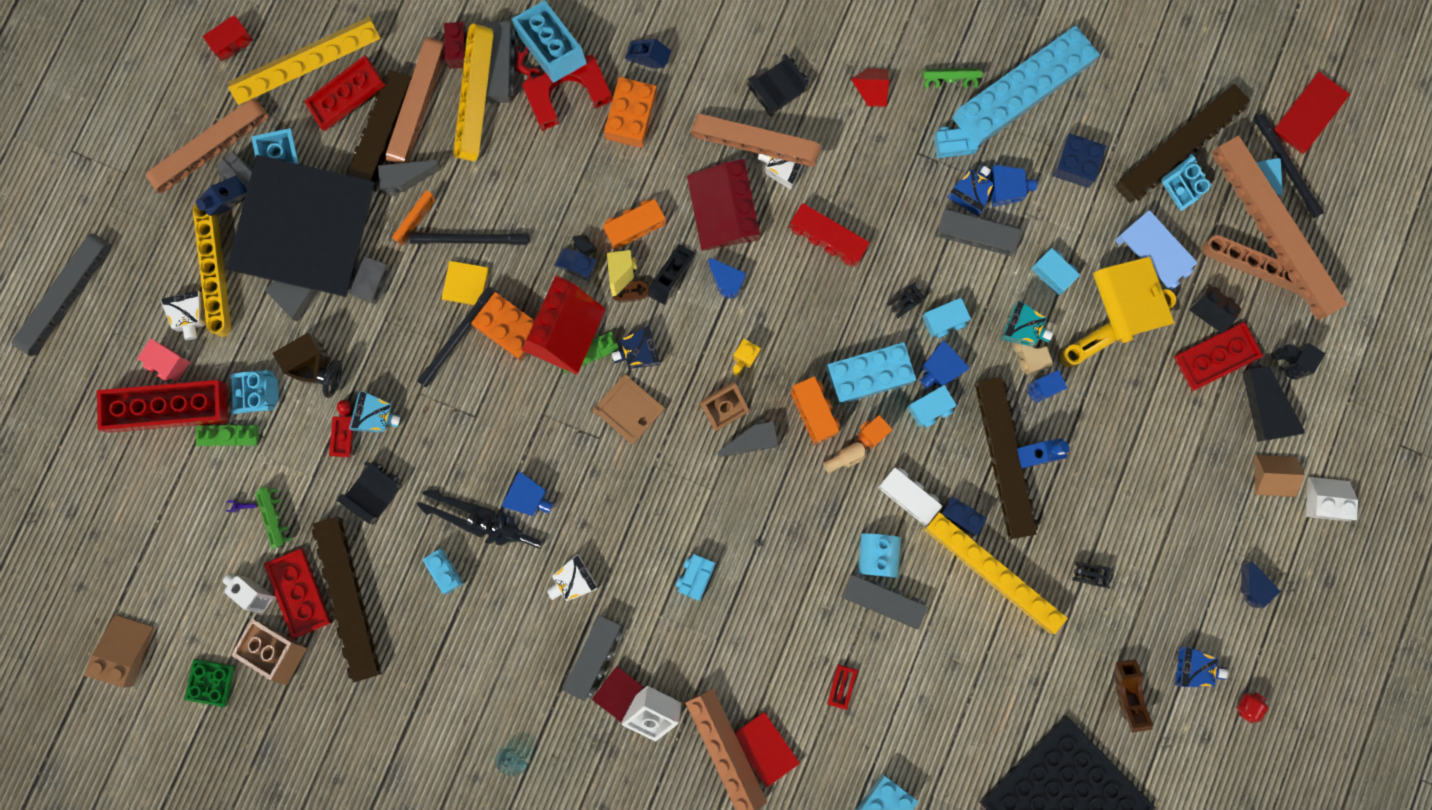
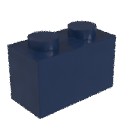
(963, 516)

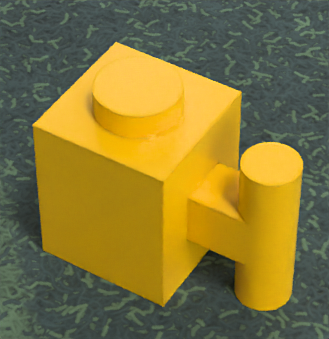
(745, 356)

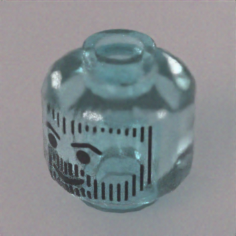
(510, 761)

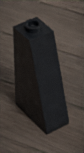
(1269, 406)

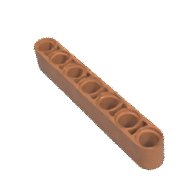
(416, 101)
(756, 140)
(207, 145)
(1241, 262)

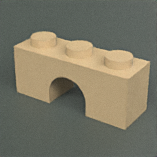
(1032, 359)

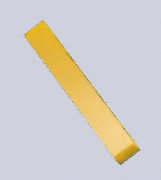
(473, 92)
(217, 277)

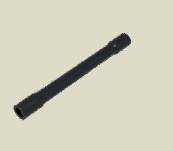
(1309, 200)
(426, 238)
(431, 370)

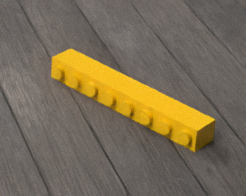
(303, 60)
(995, 574)

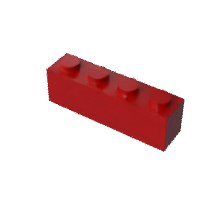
(829, 235)

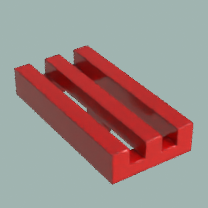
(840, 692)

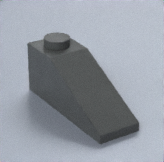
(403, 176)
(754, 439)

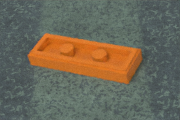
(414, 218)

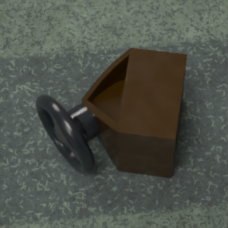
(307, 363)

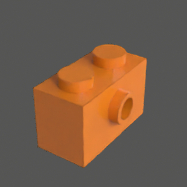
(873, 432)

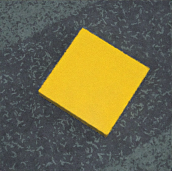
(464, 283)

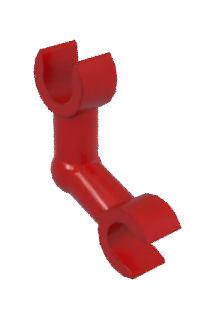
(520, 63)

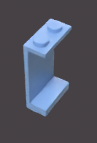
(1151, 239)

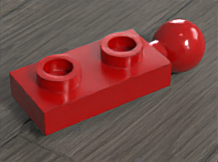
(341, 436)

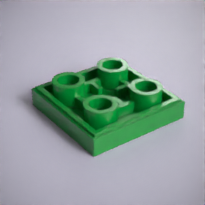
(209, 682)

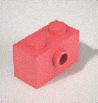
(163, 360)

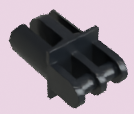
(908, 299)
(1095, 574)

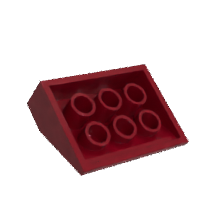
(723, 205)

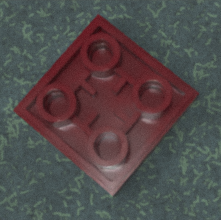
(617, 693)

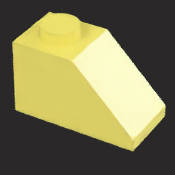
(620, 270)

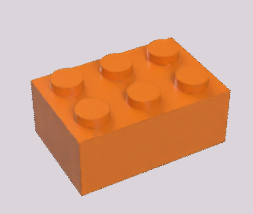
(630, 112)
(504, 325)
(815, 410)

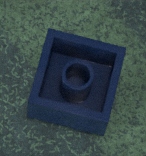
(1079, 160)

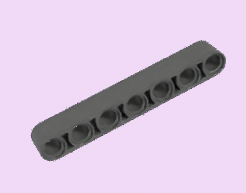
(61, 294)

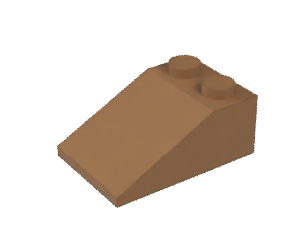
(120, 652)
(268, 652)

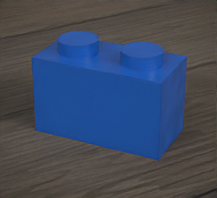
(1047, 386)

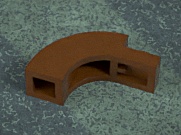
(1130, 695)

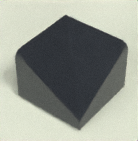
(584, 244)

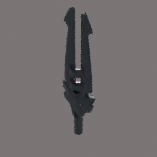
(501, 530)

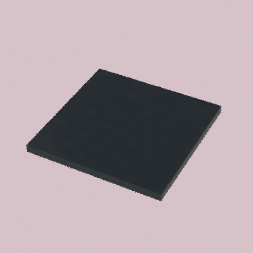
(301, 226)
(1065, 774)

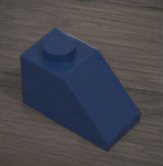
(648, 53)
(577, 264)
(1256, 586)

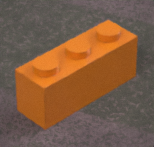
(634, 224)

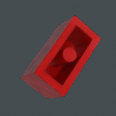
(228, 38)

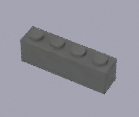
(501, 69)
(978, 232)
(885, 602)
(592, 657)

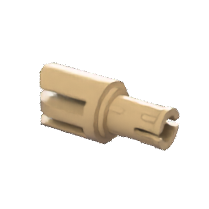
(847, 457)

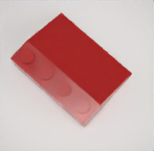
(564, 326)

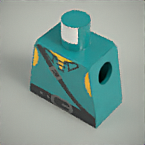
(1025, 326)

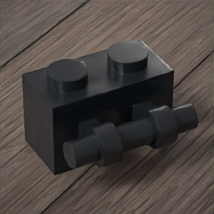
(1215, 308)
(1299, 361)

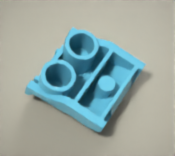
(1186, 183)
(254, 391)

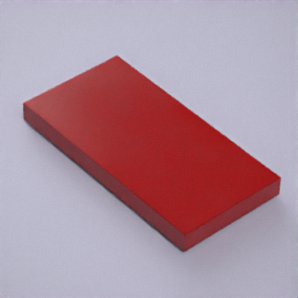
(344, 93)
(1311, 112)
(1218, 356)
(297, 593)

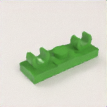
(951, 75)
(600, 348)
(227, 435)
(271, 517)

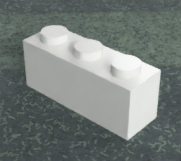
(910, 496)

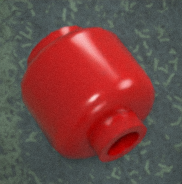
(1252, 707)

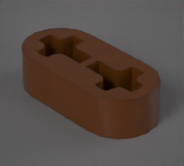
(633, 296)

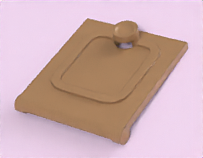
(626, 406)

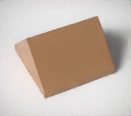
(724, 406)
(1277, 475)

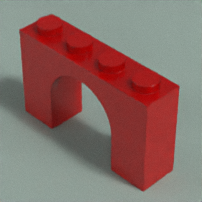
(539, 91)

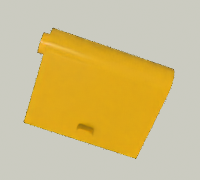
(1133, 298)

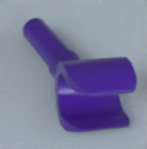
(237, 506)

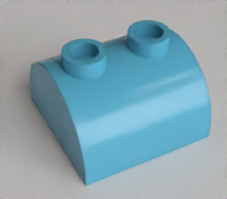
(276, 145)
(879, 555)

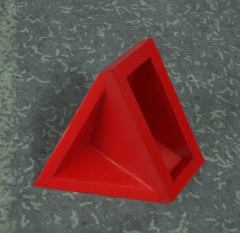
(873, 86)

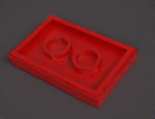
(766, 749)

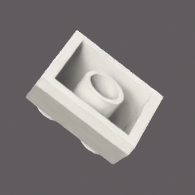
(1331, 499)
(652, 714)

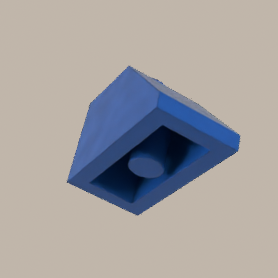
(727, 279)

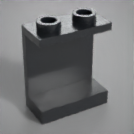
(778, 85)
(371, 493)

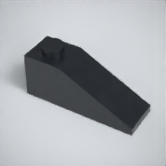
(671, 274)

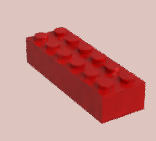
(162, 406)

